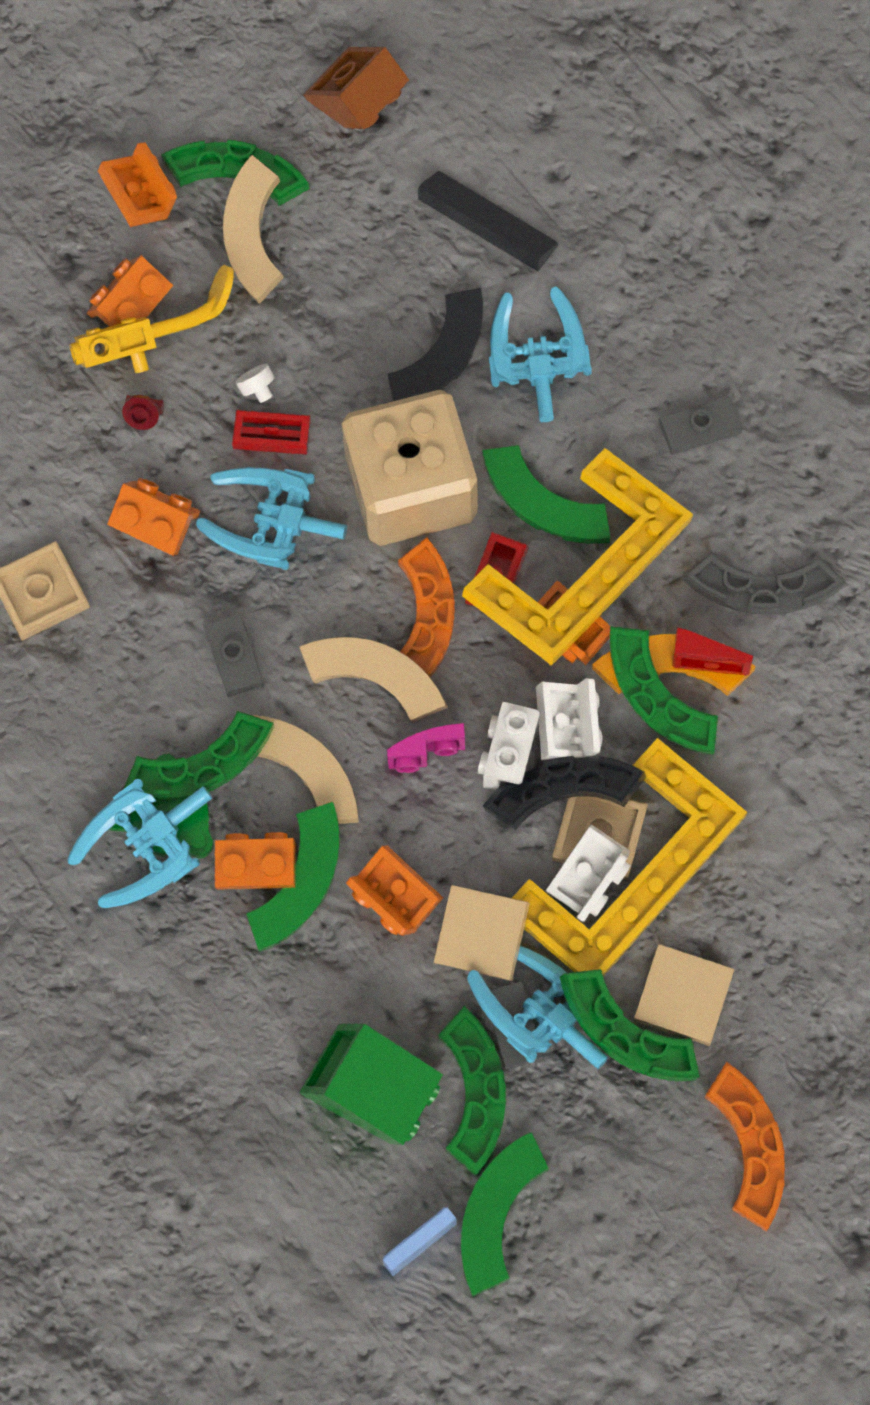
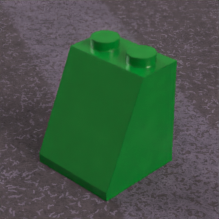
(372, 1083)

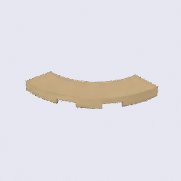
(242, 229)
(376, 663)
(314, 765)

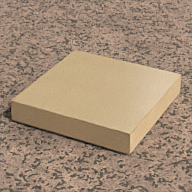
(40, 591)
(617, 822)
(481, 932)
(684, 995)

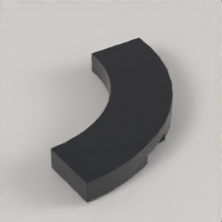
(450, 352)
(564, 779)

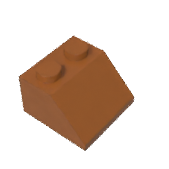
(358, 86)

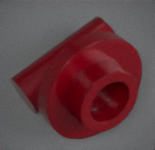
(142, 411)

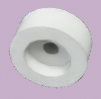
(256, 382)

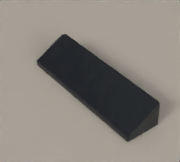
(487, 220)

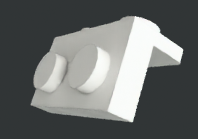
(568, 719)
(510, 747)
(588, 872)

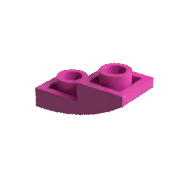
(412, 751)

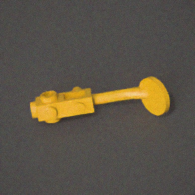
(138, 335)

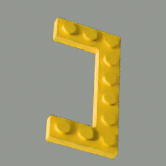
(554, 630)
(710, 822)

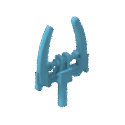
(540, 366)
(286, 519)
(157, 830)
(553, 1019)

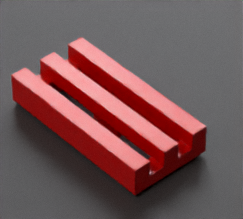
(271, 445)

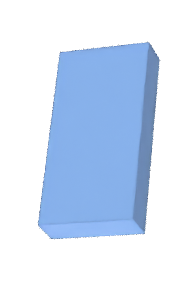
(419, 1241)

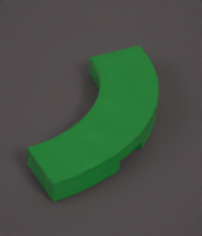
(225, 159)
(538, 505)
(651, 699)
(211, 768)
(313, 878)
(621, 1039)
(483, 1090)
(488, 1210)

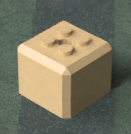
(414, 494)

